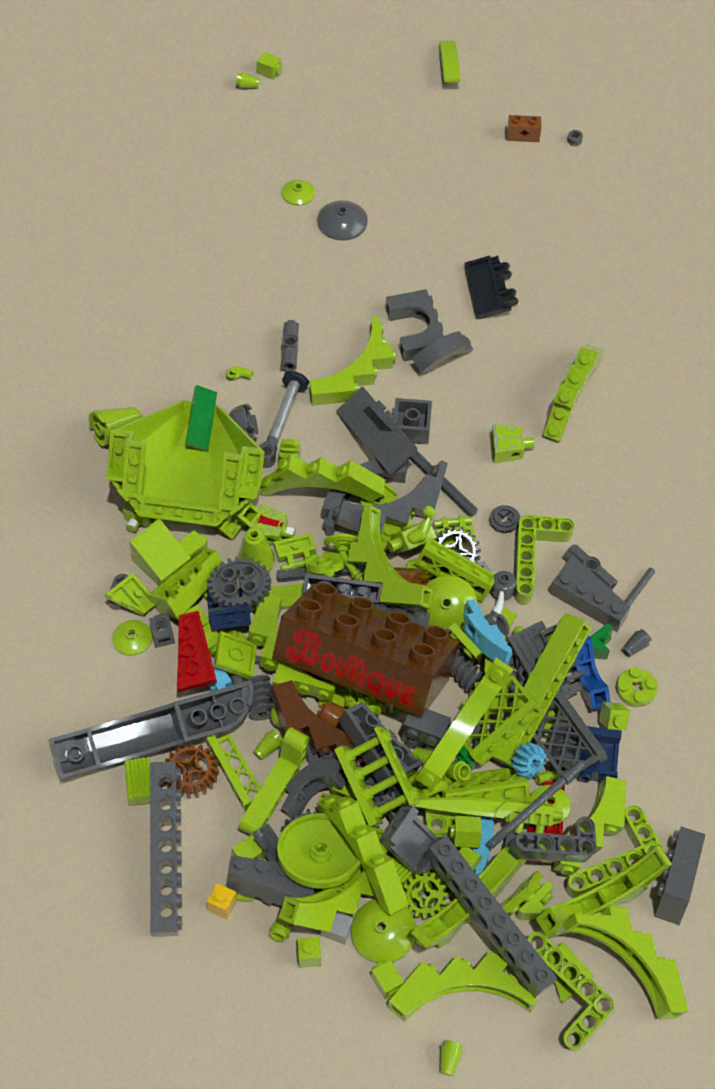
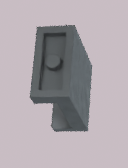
(409, 840)

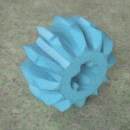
(529, 760)

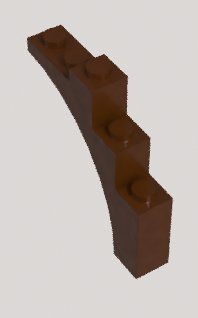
(295, 714)

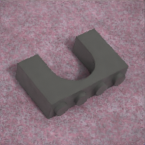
(419, 306)

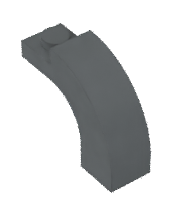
(440, 350)
(310, 780)

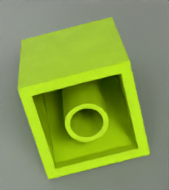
(158, 552)

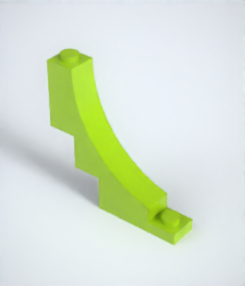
(464, 724)

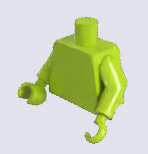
(413, 534)

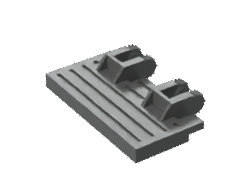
(530, 644)

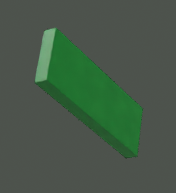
(201, 418)

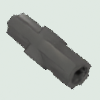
(290, 345)
(591, 562)

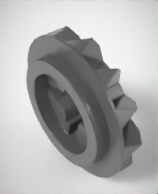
(502, 512)

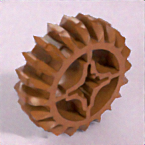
(204, 777)

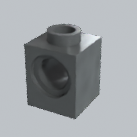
(163, 637)

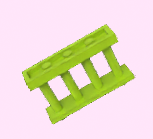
(356, 775)

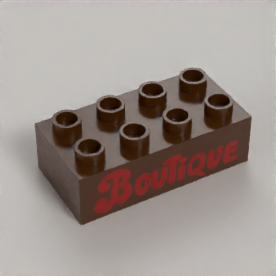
(366, 648)

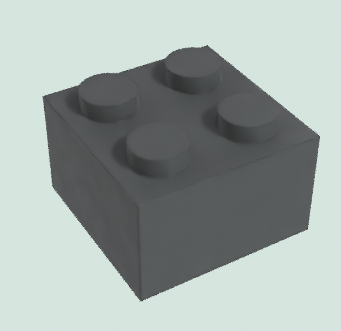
(413, 418)
(425, 731)

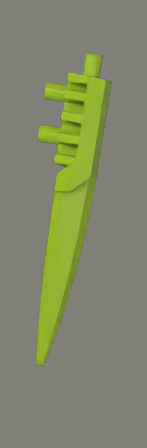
(493, 808)

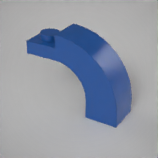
(593, 687)

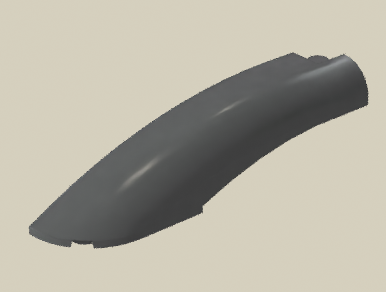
(150, 730)

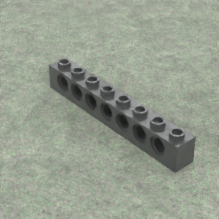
(490, 917)
(160, 925)

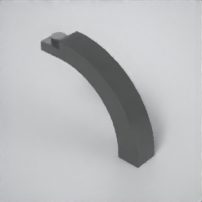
(336, 497)

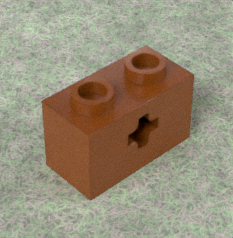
(524, 128)

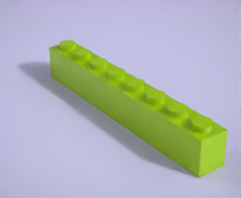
(547, 677)

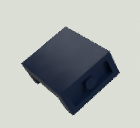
(228, 615)
(598, 771)

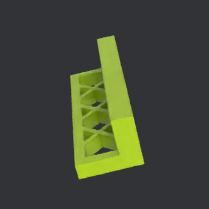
(457, 565)
(223, 758)

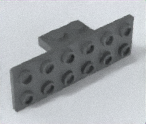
(377, 429)

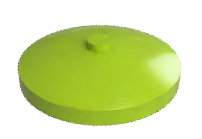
(316, 852)

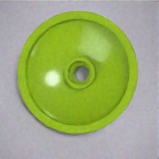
(452, 589)
(383, 945)

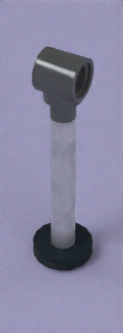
(295, 383)

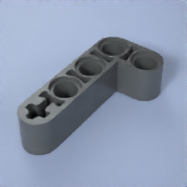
(527, 844)

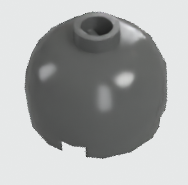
(245, 420)

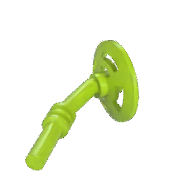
(342, 546)

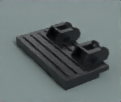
(488, 286)

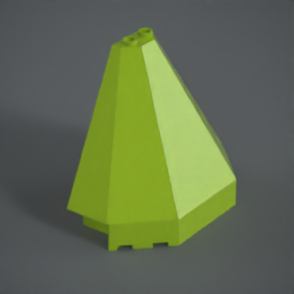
(179, 481)

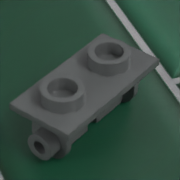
(267, 841)

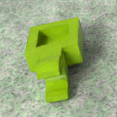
(387, 531)

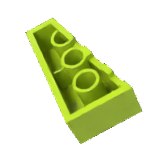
(185, 585)

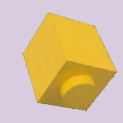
(221, 901)

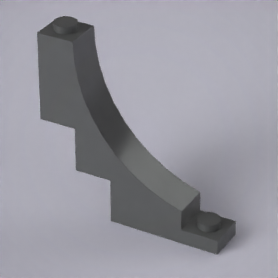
(397, 511)

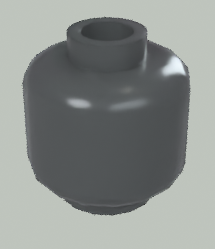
(504, 582)

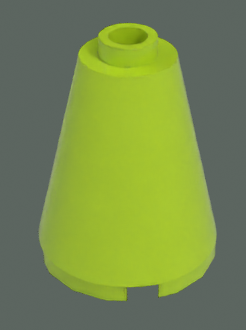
(109, 419)
(257, 547)

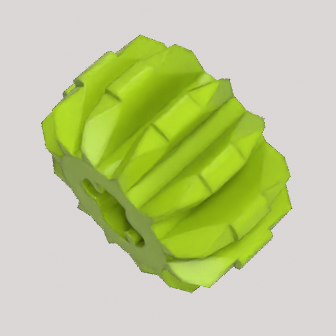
(289, 446)

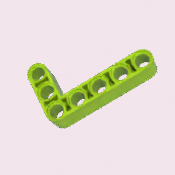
(527, 551)
(291, 759)
(621, 861)
(576, 986)

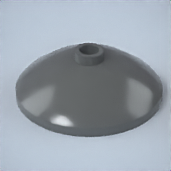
(342, 220)

